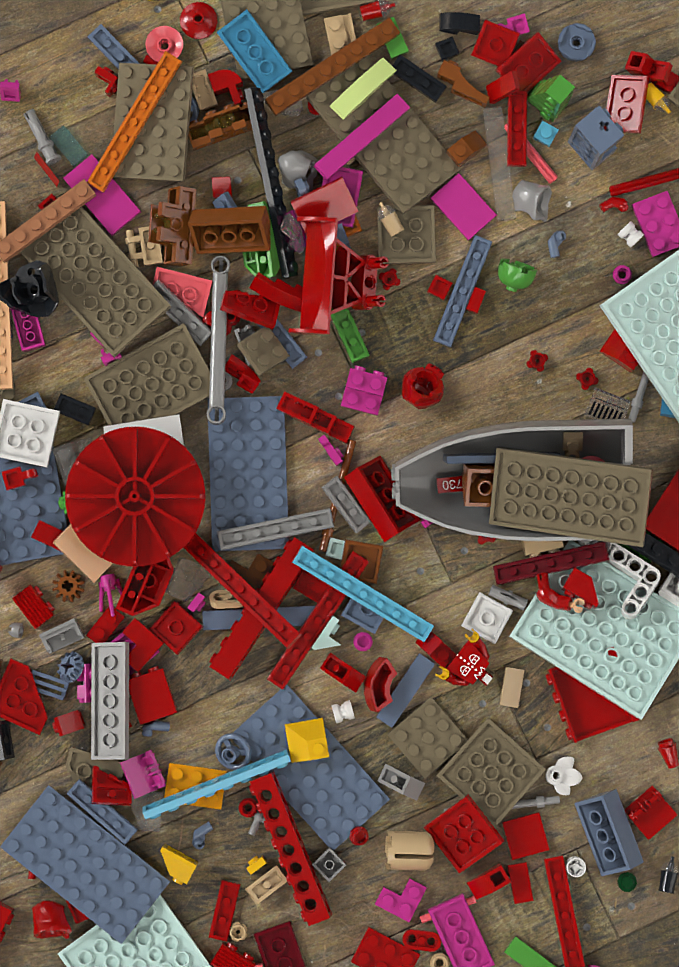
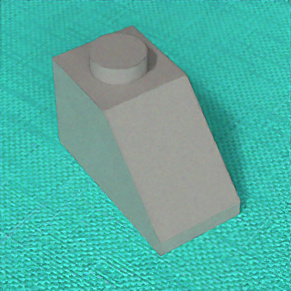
(401, 782)

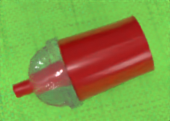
(376, 9)

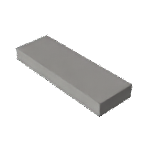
(346, 504)

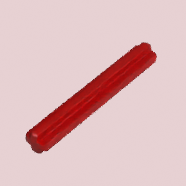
(644, 182)

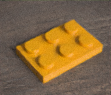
(185, 776)

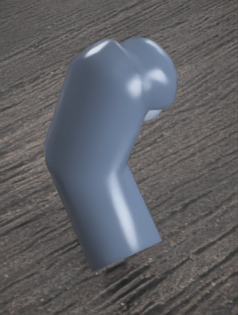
(155, 725)
(199, 835)

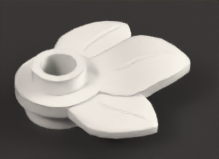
(566, 775)

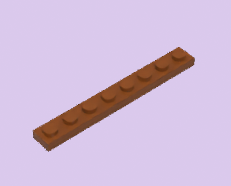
(332, 66)

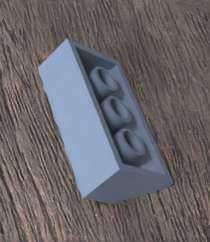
(609, 833)

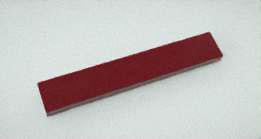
(551, 563)

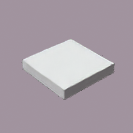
(487, 618)

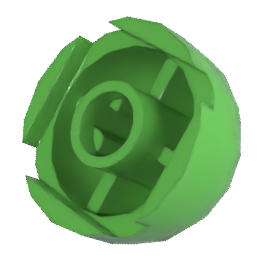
(516, 274)

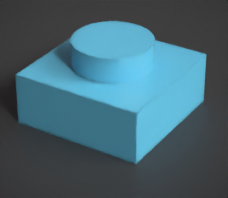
(545, 133)

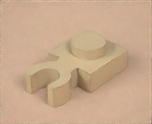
(572, 443)

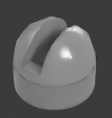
(17, 630)

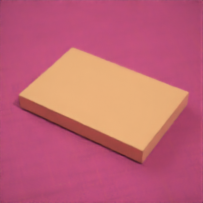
(80, 555)

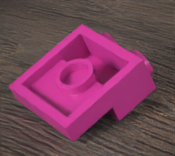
(364, 390)

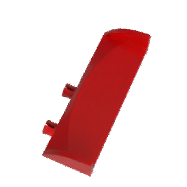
(327, 274)

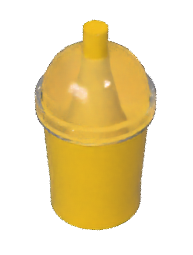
(657, 99)

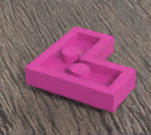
(404, 904)

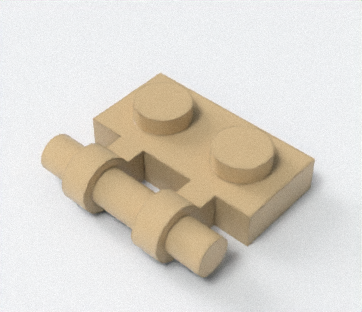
(150, 253)

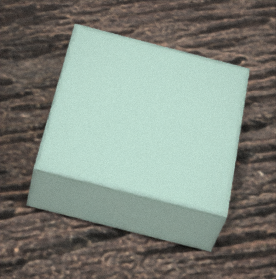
(335, 548)

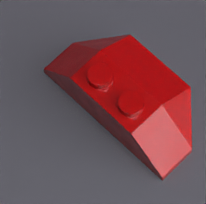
(145, 587)

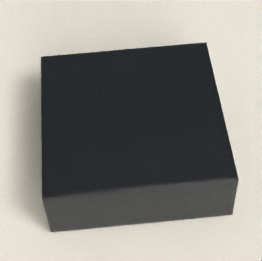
(447, 49)

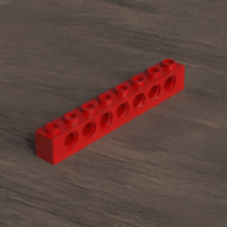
(307, 873)

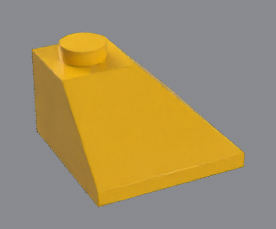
(307, 740)
(178, 864)

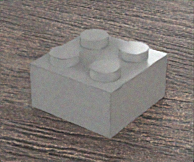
(329, 864)

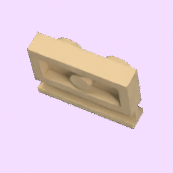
(339, 31)

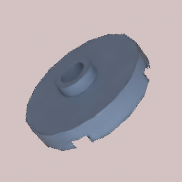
(579, 33)

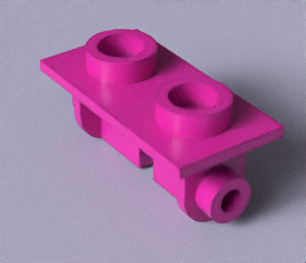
(84, 690)

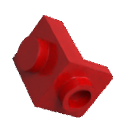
(107, 76)

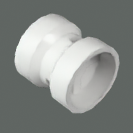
(630, 234)
(343, 711)
(577, 868)

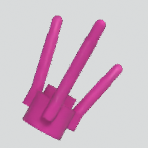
(107, 584)

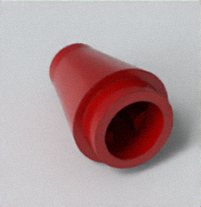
(669, 752)

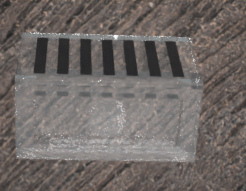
(606, 405)

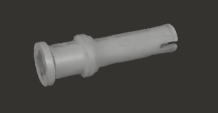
(45, 145)

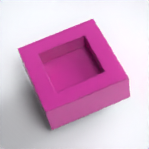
(197, 603)

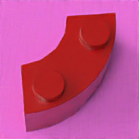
(378, 684)

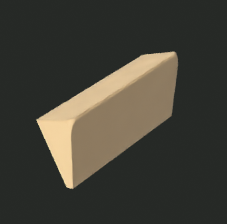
(511, 687)

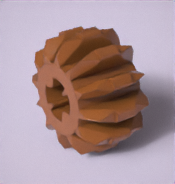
(65, 592)

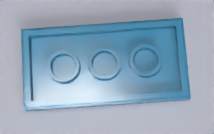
(254, 51)

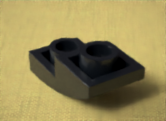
(459, 22)

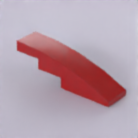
(278, 291)
(315, 417)

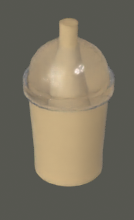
(390, 219)

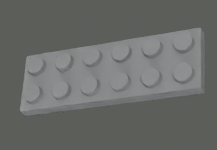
(110, 701)

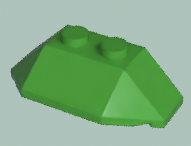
(263, 261)

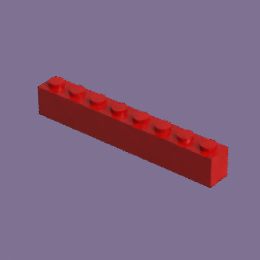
(248, 628)

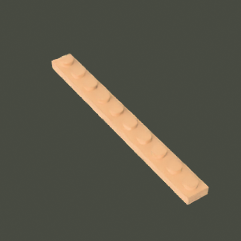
(6, 370)

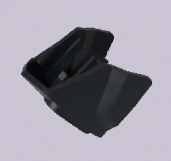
(30, 292)

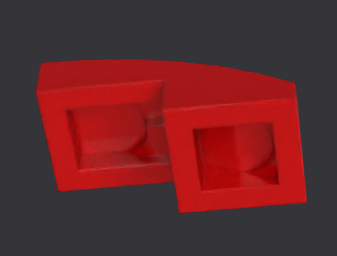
(247, 378)

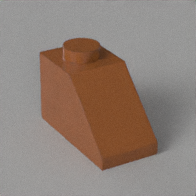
(466, 148)

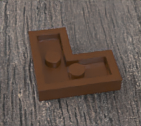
(256, 571)

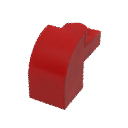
(643, 65)
(227, 81)

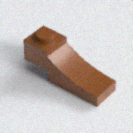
(450, 73)

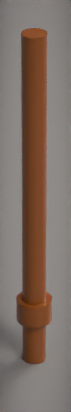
(327, 533)

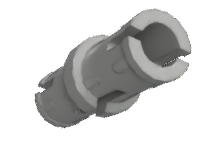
(508, 597)

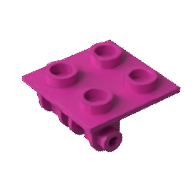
(143, 774)

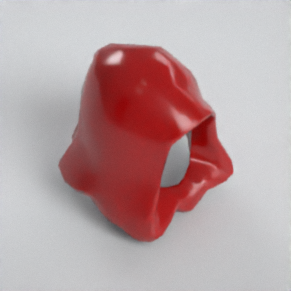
(50, 920)

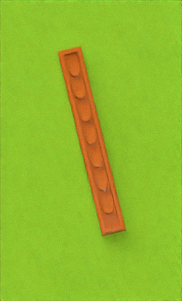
(134, 121)

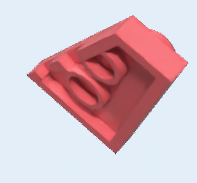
(188, 288)

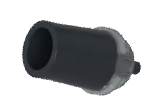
(668, 876)

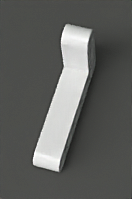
(640, 576)

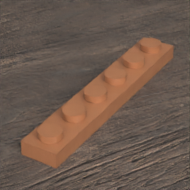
(45, 220)

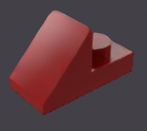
(436, 649)

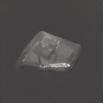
(186, 579)

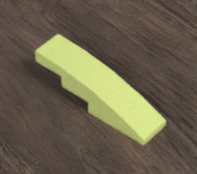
(363, 88)

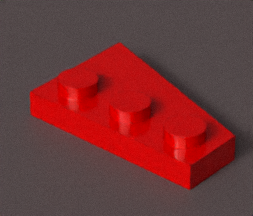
(251, 307)

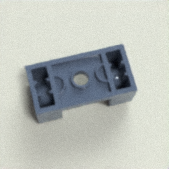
(591, 139)

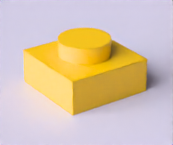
(255, 863)

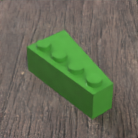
(551, 96)

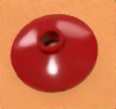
(199, 29)

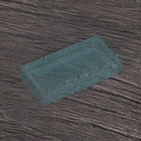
(68, 146)

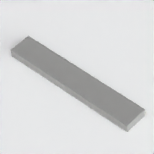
(275, 529)

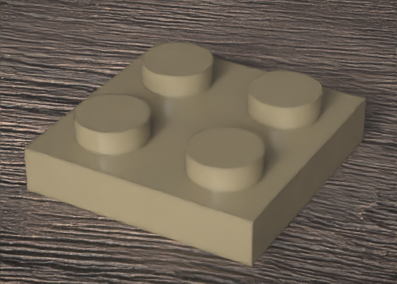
(263, 350)

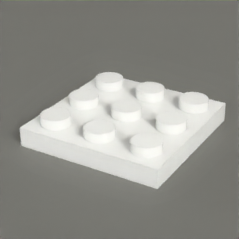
(27, 432)

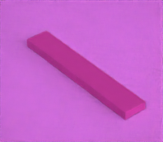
(361, 137)

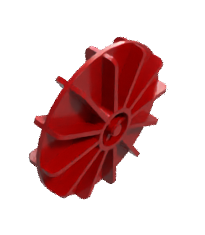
(135, 496)

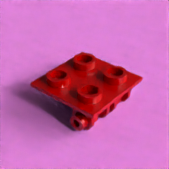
(650, 812)

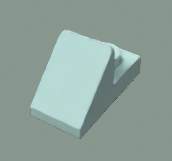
(324, 640)

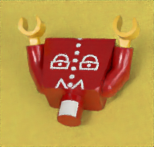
(468, 664)

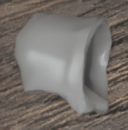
(295, 166)
(532, 199)

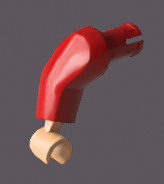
(553, 599)

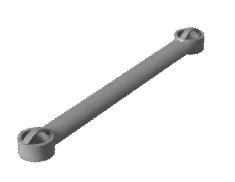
(218, 342)

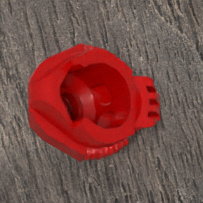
(423, 386)

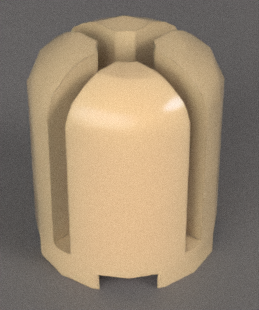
(409, 850)

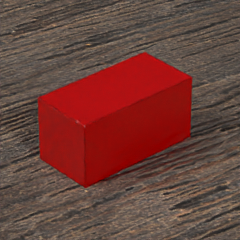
(475, 300)

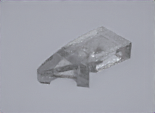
(293, 230)

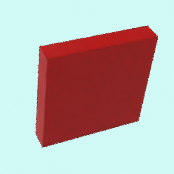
(495, 43)
(176, 627)
(525, 835)

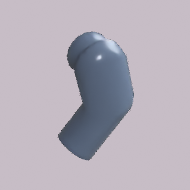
(554, 241)

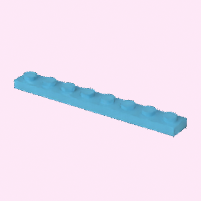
(363, 593)
(210, 787)

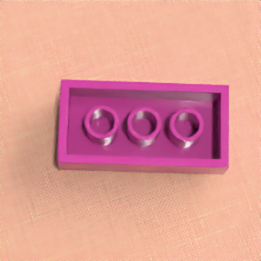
(28, 331)

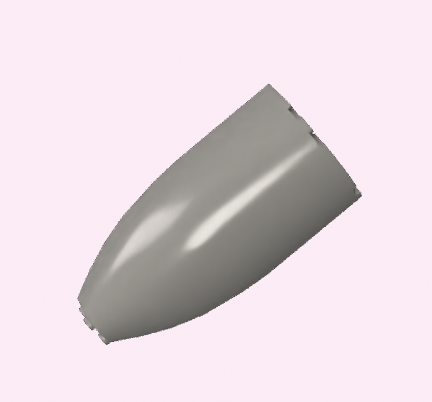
(417, 472)

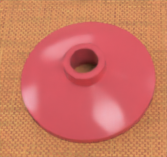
(160, 36)

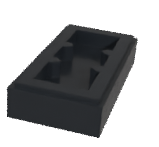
(75, 409)

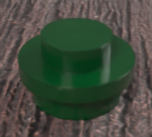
(627, 882)

